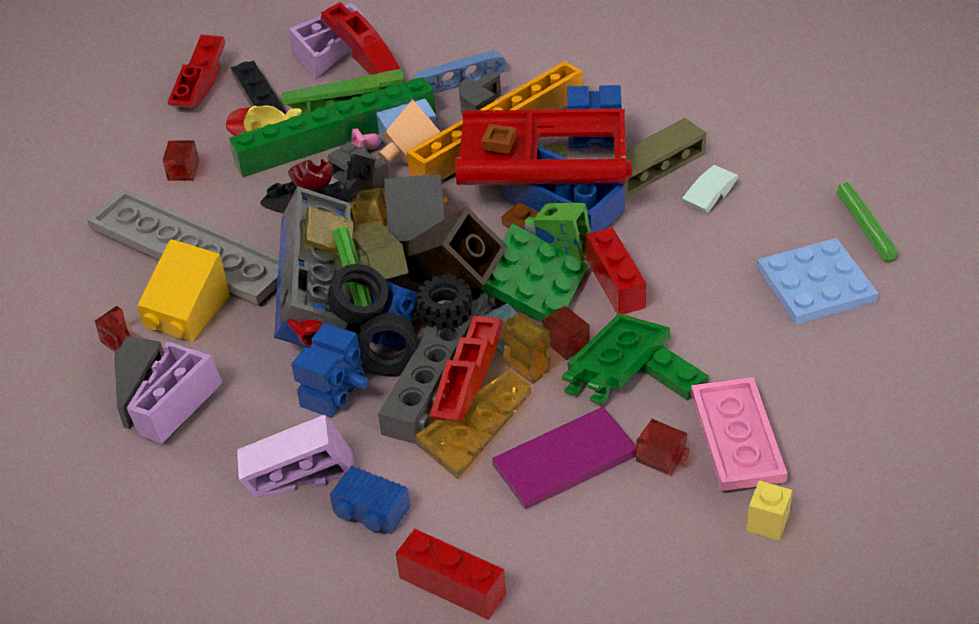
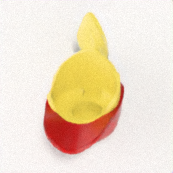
(256, 117)

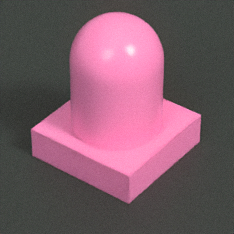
(368, 141)

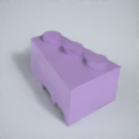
(318, 44)
(173, 391)

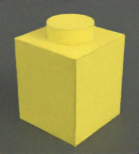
(769, 510)

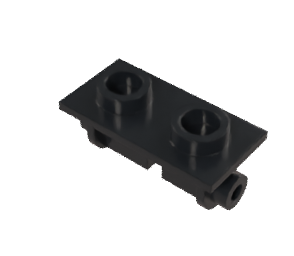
(362, 169)

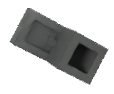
(479, 93)

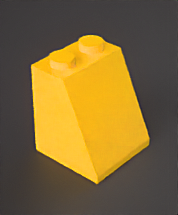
(184, 291)

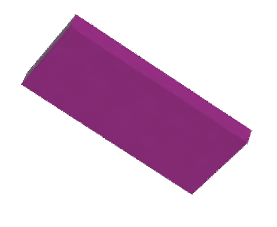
(564, 457)

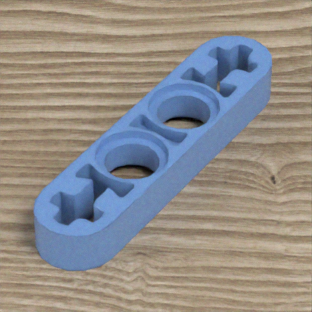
(459, 69)

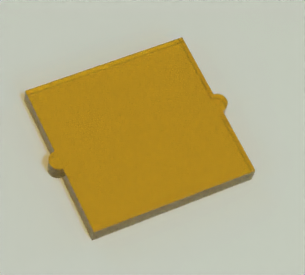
(321, 226)

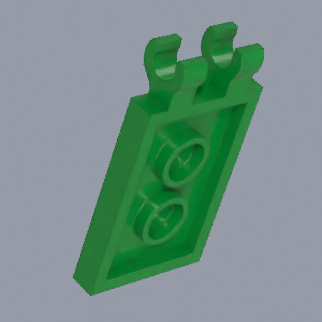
(614, 355)

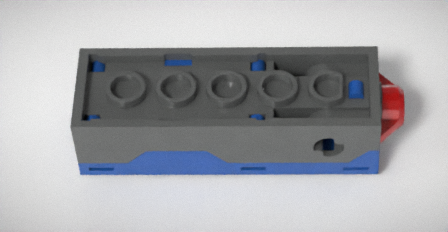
(305, 272)

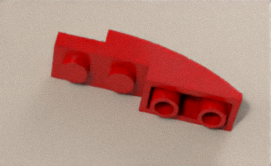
(361, 37)
(200, 74)

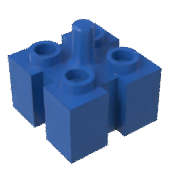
(581, 98)
(328, 370)

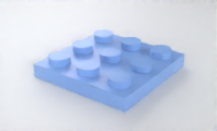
(816, 281)

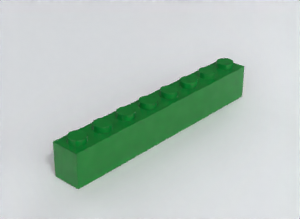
(322, 128)

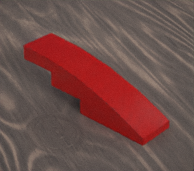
(467, 370)

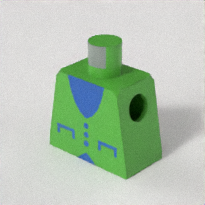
(562, 226)

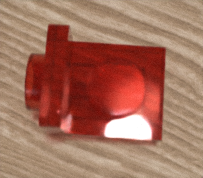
(112, 328)

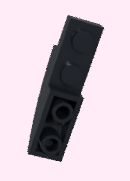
(279, 194)

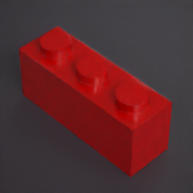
(615, 271)
(451, 573)

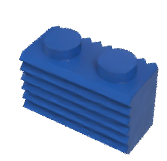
(370, 500)

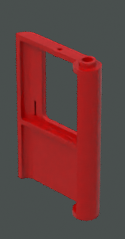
(521, 164)

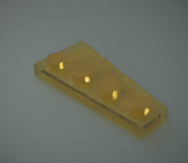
(460, 443)

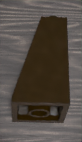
(455, 247)

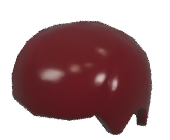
(311, 176)

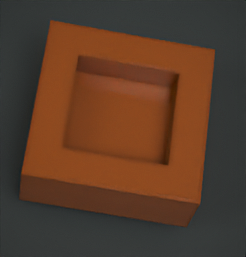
(499, 139)
(518, 215)

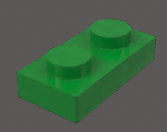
(674, 372)

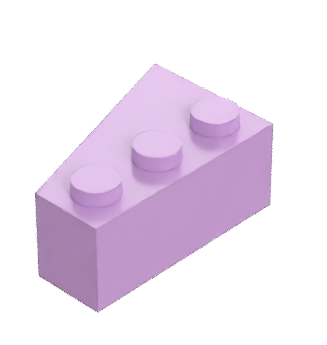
(294, 457)

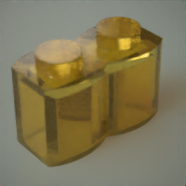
(526, 347)

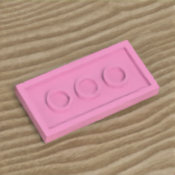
(738, 434)

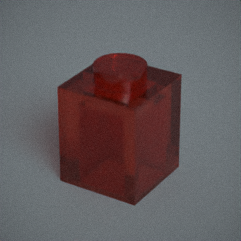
(180, 160)
(567, 332)
(662, 447)

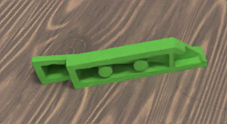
(332, 93)

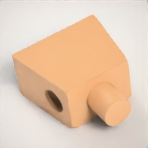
(407, 132)

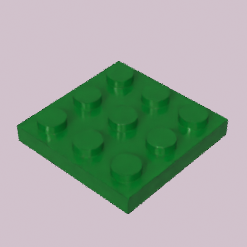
(534, 275)

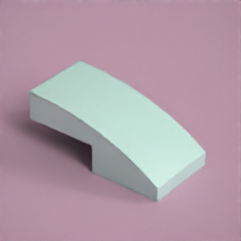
(708, 188)

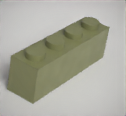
(663, 153)
(379, 249)

